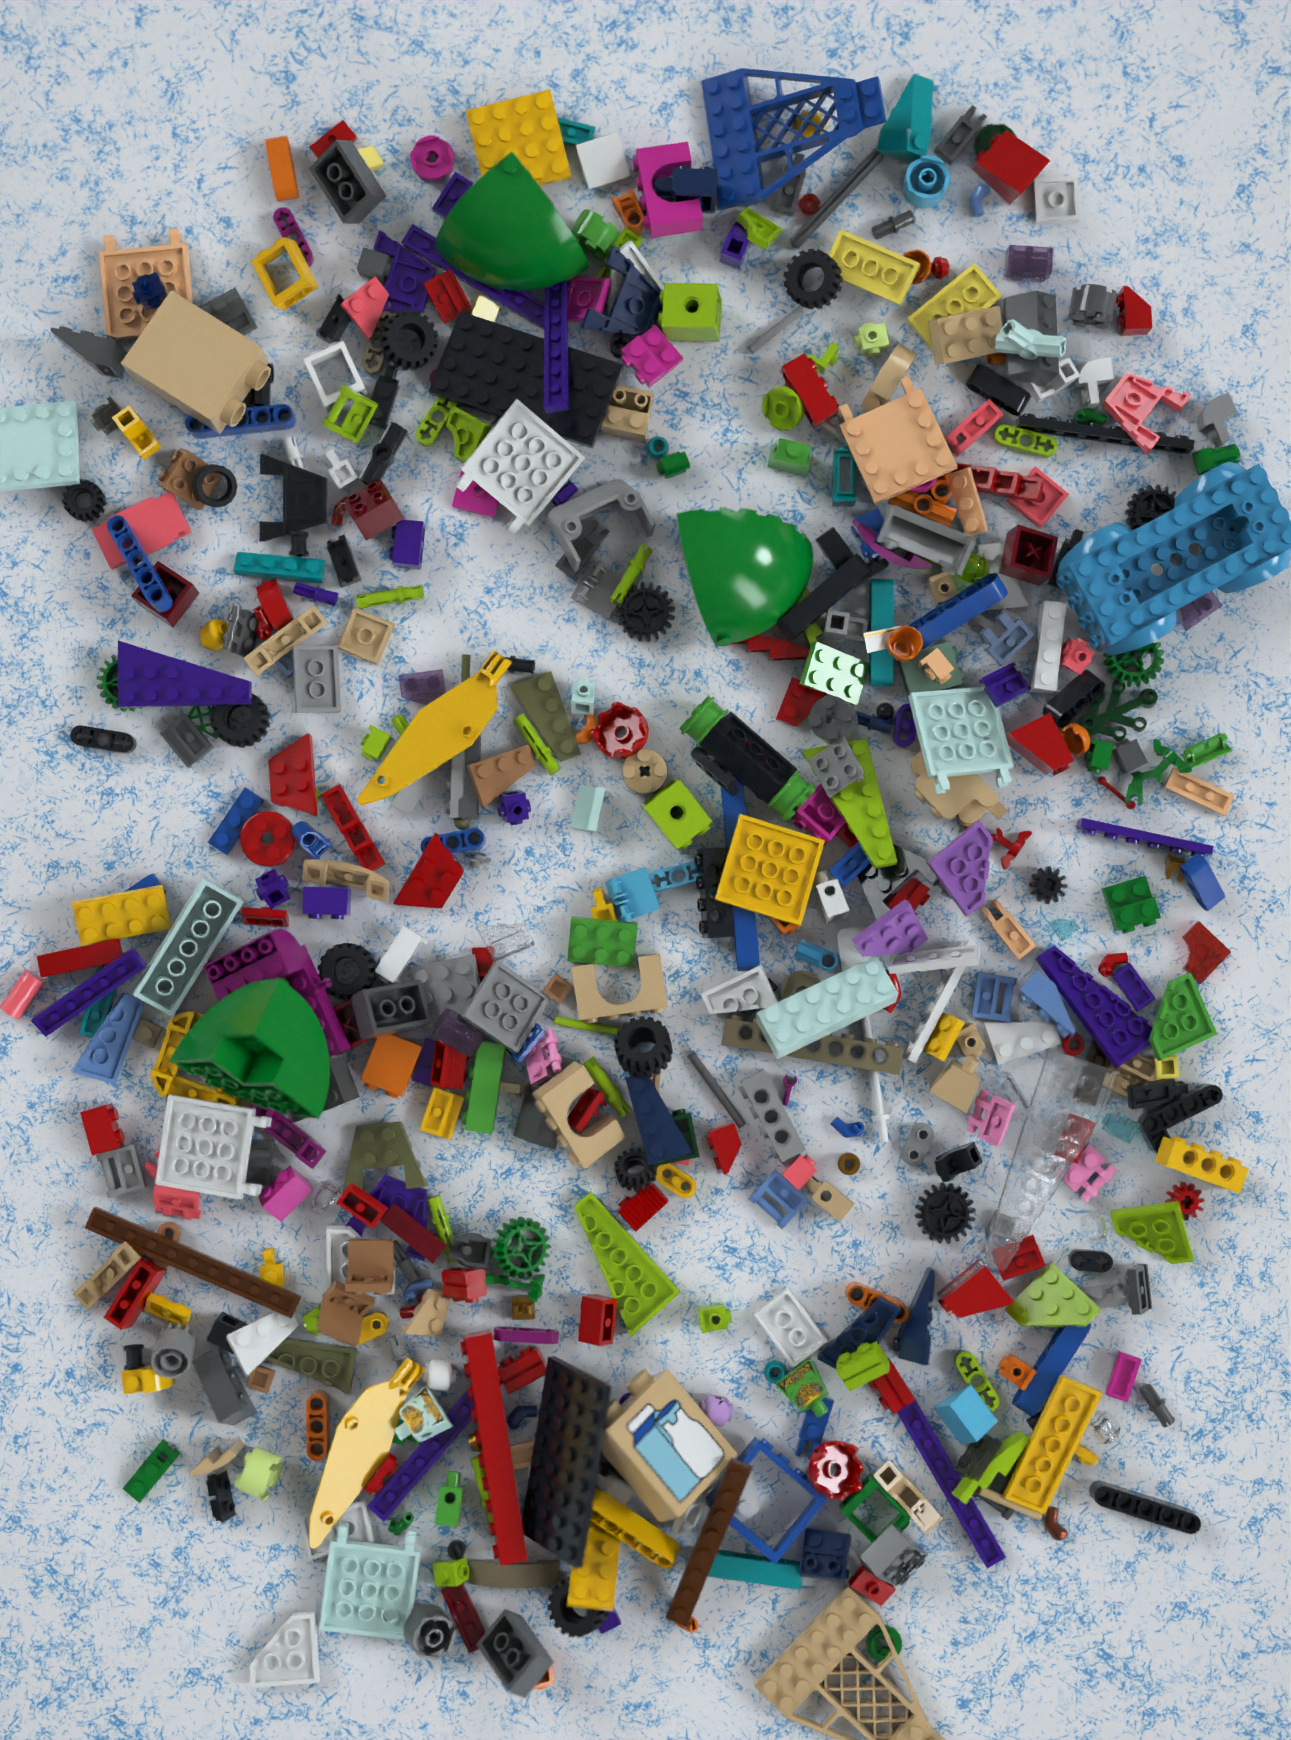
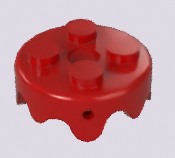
(611, 723)
(282, 845)
(847, 1474)

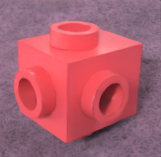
(1076, 655)

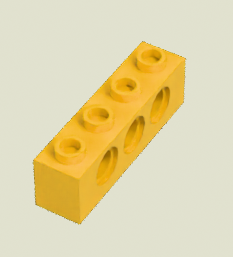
(1171, 1155)

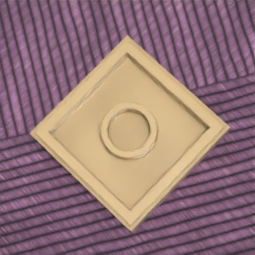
(366, 636)

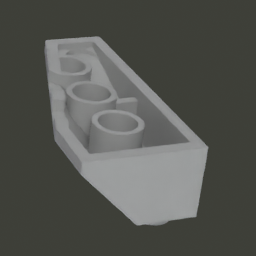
(613, 1483)

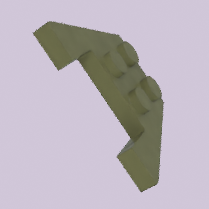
(382, 1147)

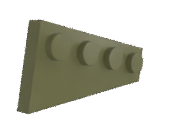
(545, 707)
(317, 1360)

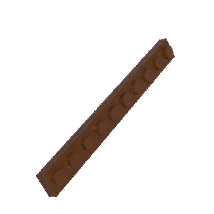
(193, 1262)

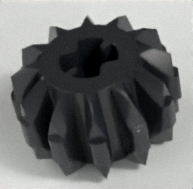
(1054, 888)

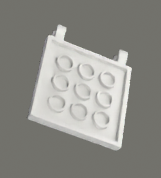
(521, 464)
(207, 1147)

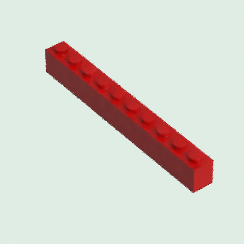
(494, 1447)

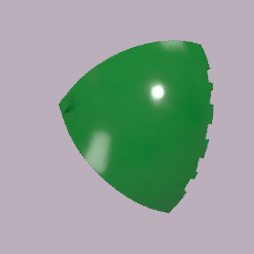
(509, 233)
(743, 569)
(261, 1048)

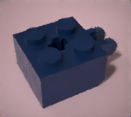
(690, 185)

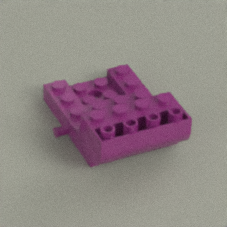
(273, 957)

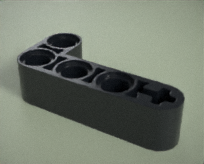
(1181, 1113)

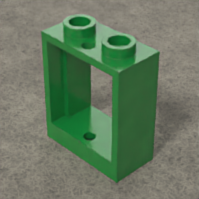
(853, 1500)

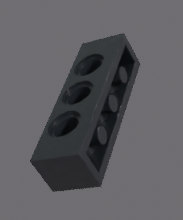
(704, 882)

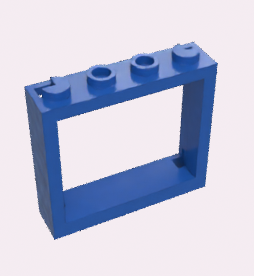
(800, 1523)

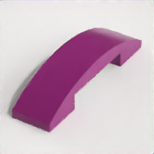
(910, 560)
(292, 1136)

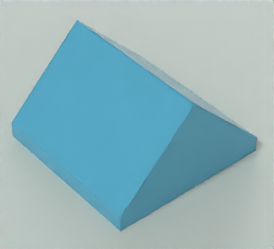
(966, 1415)

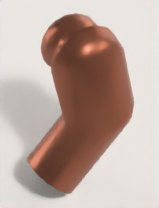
(1052, 1526)

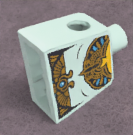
(422, 1417)

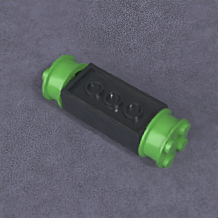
(748, 757)

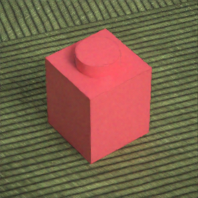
(799, 1170)

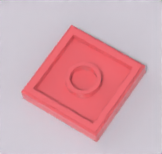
(1050, 500)

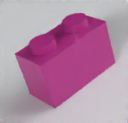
(285, 1193)

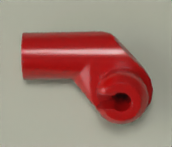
(263, 626)

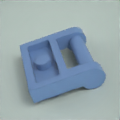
(986, 996)
(783, 1193)

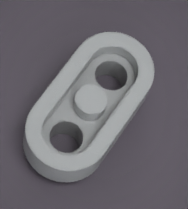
(915, 1143)

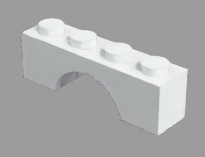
(1050, 636)

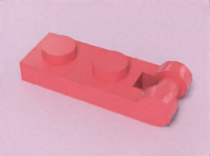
(974, 426)

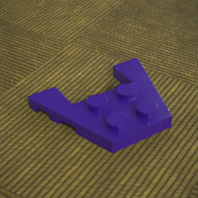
(405, 277)
(412, 1200)

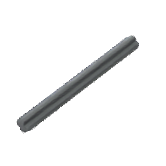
(836, 199)

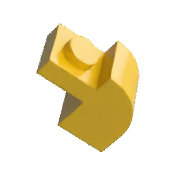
(136, 432)
(144, 1380)

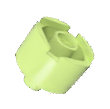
(260, 1473)

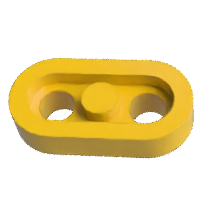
(675, 1180)
(368, 1330)

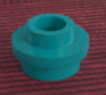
(657, 441)
(774, 1378)

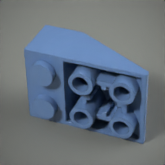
(1044, 997)

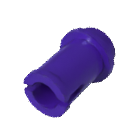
(564, 493)

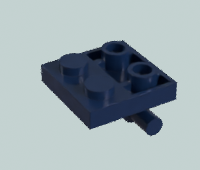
(825, 1555)

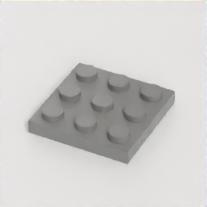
(447, 985)
(505, 1007)

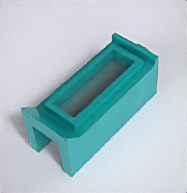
(843, 477)

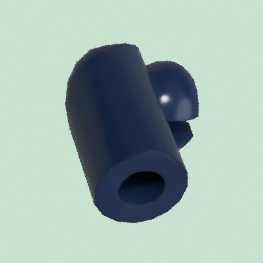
(519, 1414)

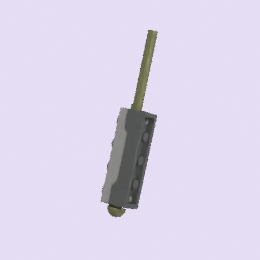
(464, 800)

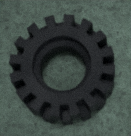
(87, 513)
(634, 1180)

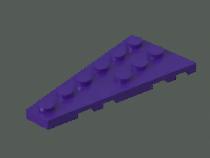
(164, 681)
(1102, 1013)

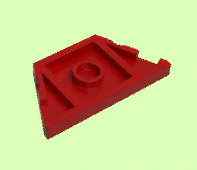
(294, 777)
(431, 877)

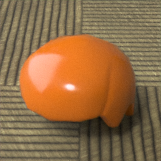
(925, 264)
(905, 643)
(1076, 738)

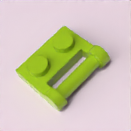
(356, 417)

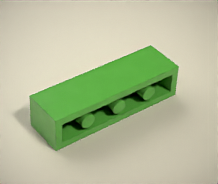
(485, 1087)

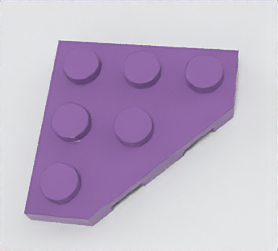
(965, 867)
(892, 933)

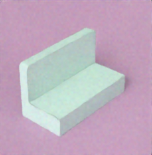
(588, 808)

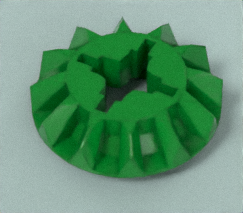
(873, 1644)

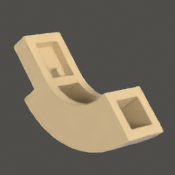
(889, 378)
(908, 1496)

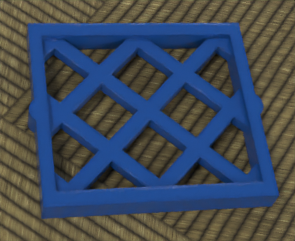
(524, 1051)

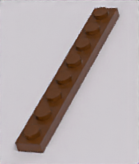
(708, 1541)

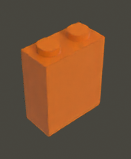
(391, 1064)

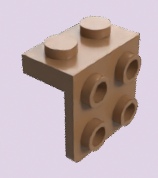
(180, 475)
(370, 1266)
(343, 1313)

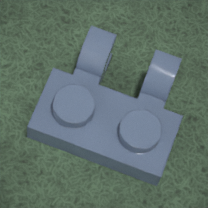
(1009, 642)

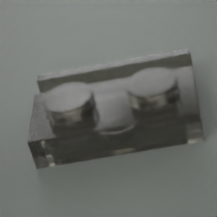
(977, 1457)

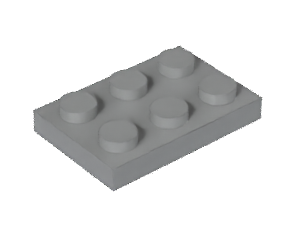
(316, 679)

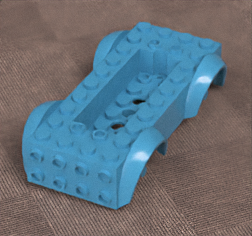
(1240, 540)

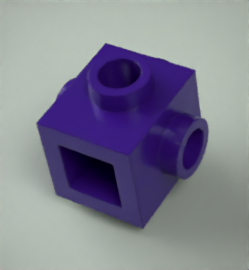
(514, 807)
(272, 888)

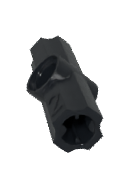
(390, 443)

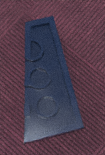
(656, 1125)
(866, 1328)

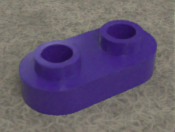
(904, 726)

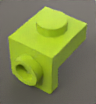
(829, 358)
(450, 1572)

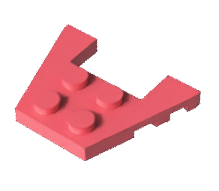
(1132, 403)

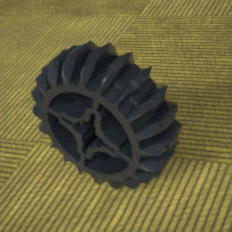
(1153, 505)
(643, 593)
(943, 1223)

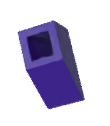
(735, 246)

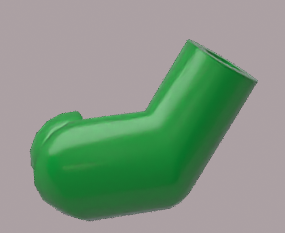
(1090, 415)
(399, 1527)

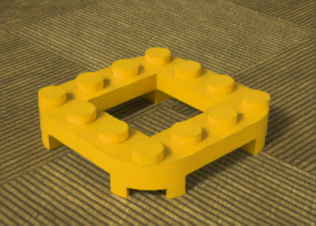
(165, 1072)

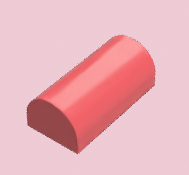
(22, 994)

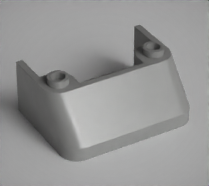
(567, 517)
(926, 539)

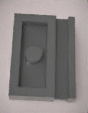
(186, 740)
(1139, 1289)

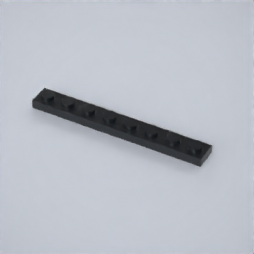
(1095, 432)

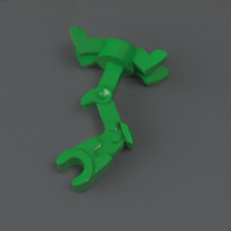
(1135, 789)
(535, 1285)

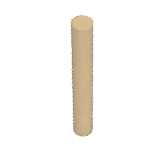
(996, 1497)

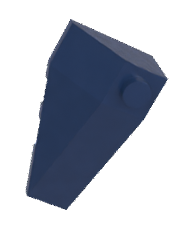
(913, 1336)

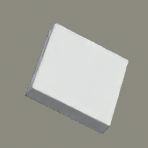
(602, 160)
(1056, 200)

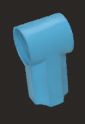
(813, 954)

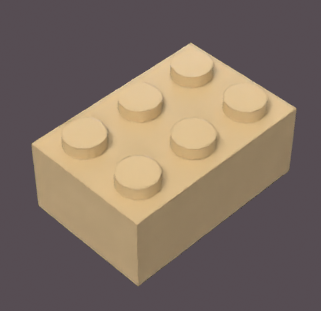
(965, 335)

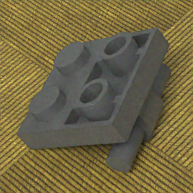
(232, 311)
(260, 1162)

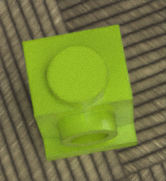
(375, 744)
(706, 1314)
(311, 1320)

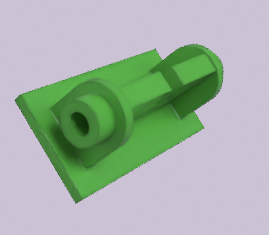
(1203, 753)

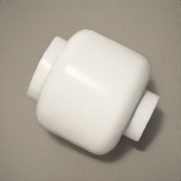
(439, 1375)

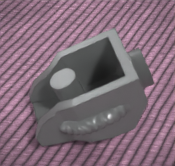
(471, 1250)

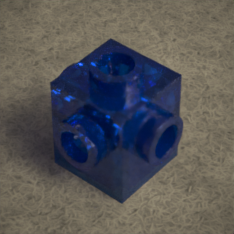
(149, 291)

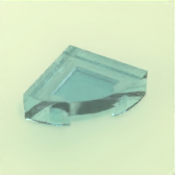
(1064, 927)

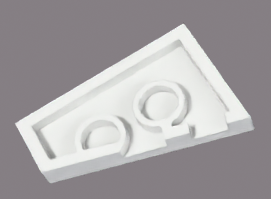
(1015, 597)
(741, 993)
(259, 1339)

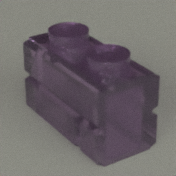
(1028, 262)
(457, 1032)

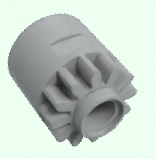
(173, 1351)

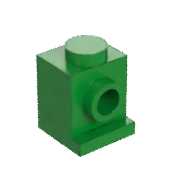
(1098, 756)

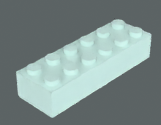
(187, 946)
(826, 1007)

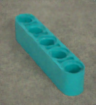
(881, 617)
(756, 1569)

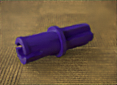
(316, 593)

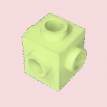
(872, 339)

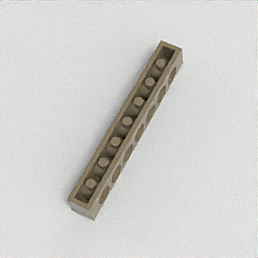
(890, 1064)

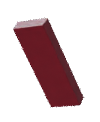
(413, 1233)
(464, 1615)

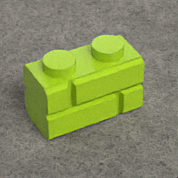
(862, 1365)

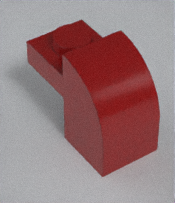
(274, 604)

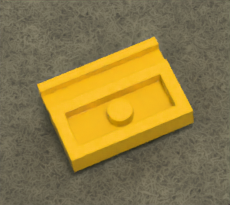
(943, 1036)
(442, 1113)

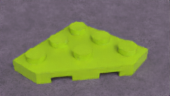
(1156, 1229)
(1052, 1302)

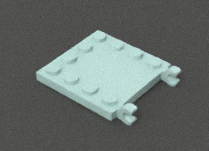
(39, 446)
(960, 735)
(369, 1586)

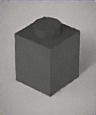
(374, 264)
(1129, 755)

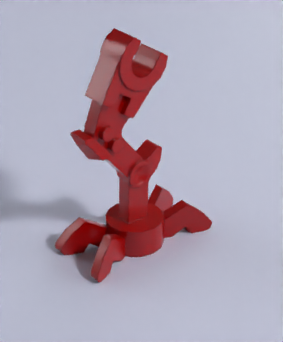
(1013, 848)

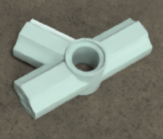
(1028, 342)

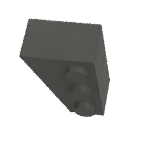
(223, 1387)

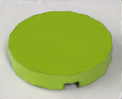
(782, 408)

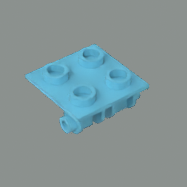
(632, 894)

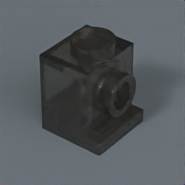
(103, 416)

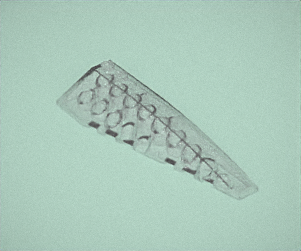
(1065, 1111)

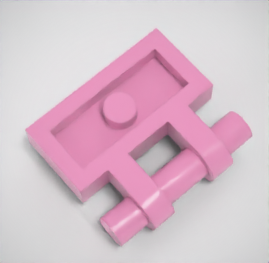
(539, 1062)
(996, 1119)
(1087, 1165)

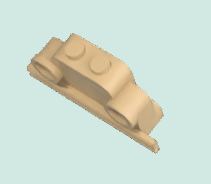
(966, 799)

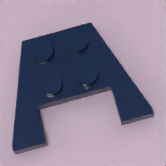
(634, 303)

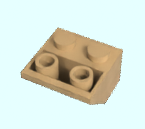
(628, 413)

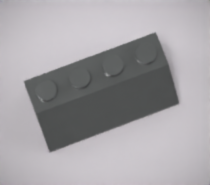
(1036, 312)
(531, 1122)

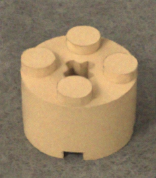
(657, 770)

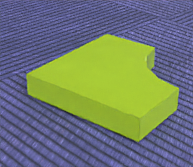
(759, 229)
(467, 432)

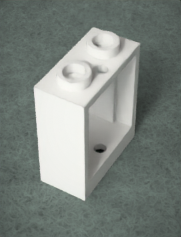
(331, 351)

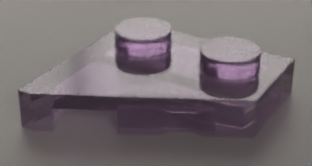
(1199, 609)
(422, 686)

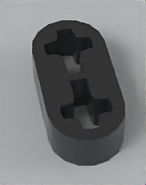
(1090, 1265)

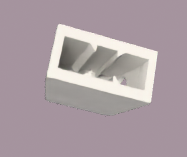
(835, 906)

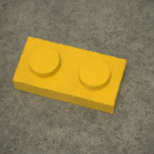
(167, 1310)

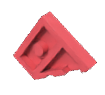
(366, 305)

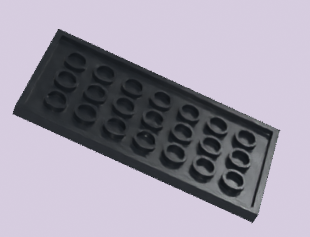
(494, 365)
(565, 1460)

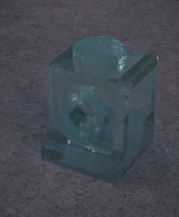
(1119, 1127)

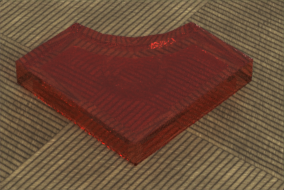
(1204, 952)

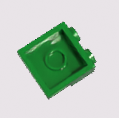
(1131, 904)

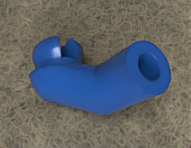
(848, 1130)

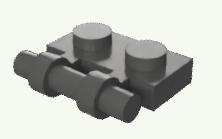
(240, 631)

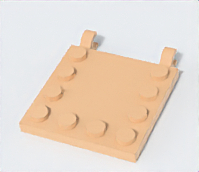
(122, 267)
(897, 444)

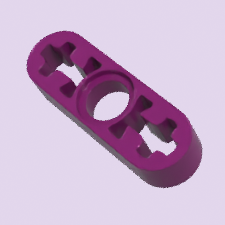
(302, 243)
(525, 1335)

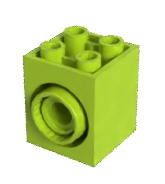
(691, 312)
(688, 822)

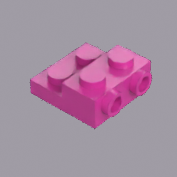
(651, 356)
(819, 816)

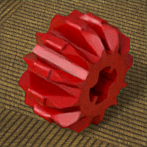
(1190, 1207)

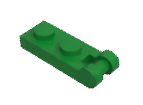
(150, 1471)

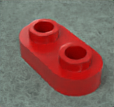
(387, 1467)

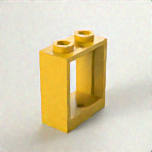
(299, 289)

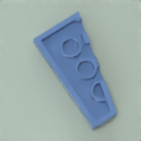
(110, 1044)

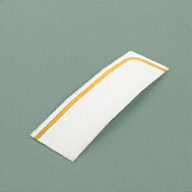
(878, 639)

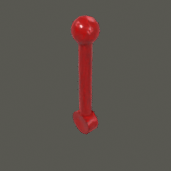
(1102, 781)

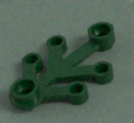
(1115, 713)

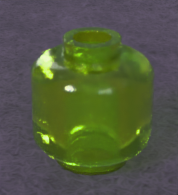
(975, 568)

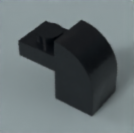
(957, 1161)

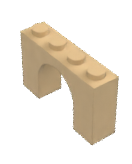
(592, 1005)
(554, 1100)

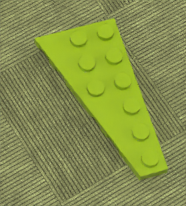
(863, 808)
(628, 1270)

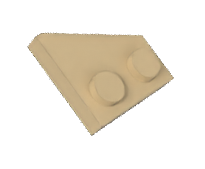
(429, 1314)

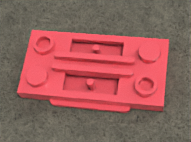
(155, 522)

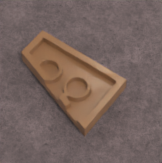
(499, 772)

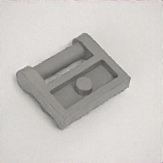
(128, 1169)

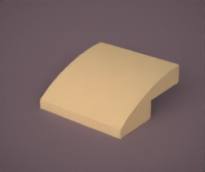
(1134, 1071)
(217, 1459)

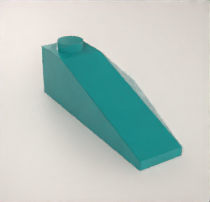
(909, 124)

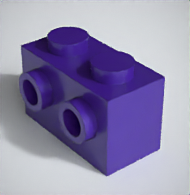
(408, 544)
(326, 901)

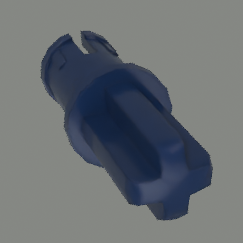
(874, 723)

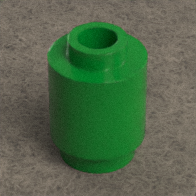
(673, 464)

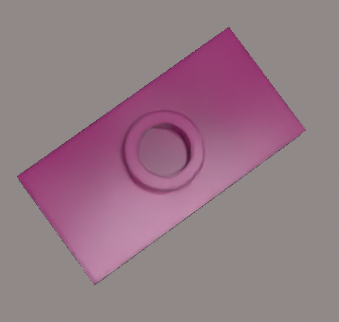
(1123, 1376)

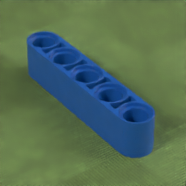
(251, 423)
(146, 569)
(960, 608)
(1049, 1367)

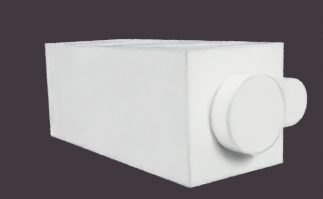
(399, 955)

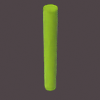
(578, 1024)

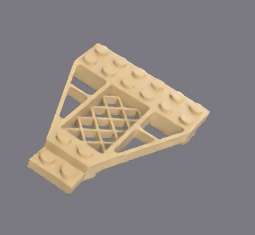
(817, 1653)

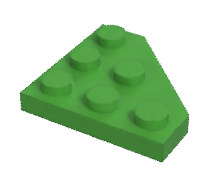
(1180, 1019)

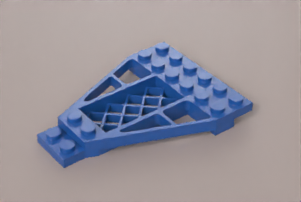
(734, 127)

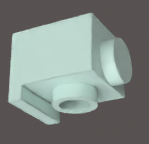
(583, 697)

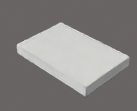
(790, 1327)
(359, 1529)

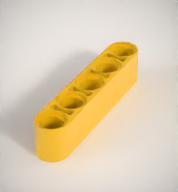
(634, 1530)

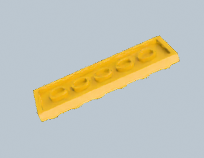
(1052, 1444)

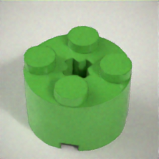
(594, 234)

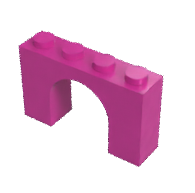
(662, 216)

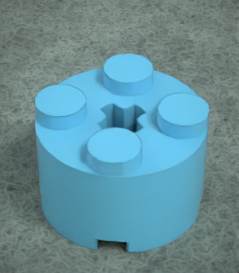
(924, 194)

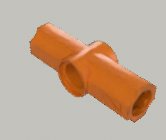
(936, 511)

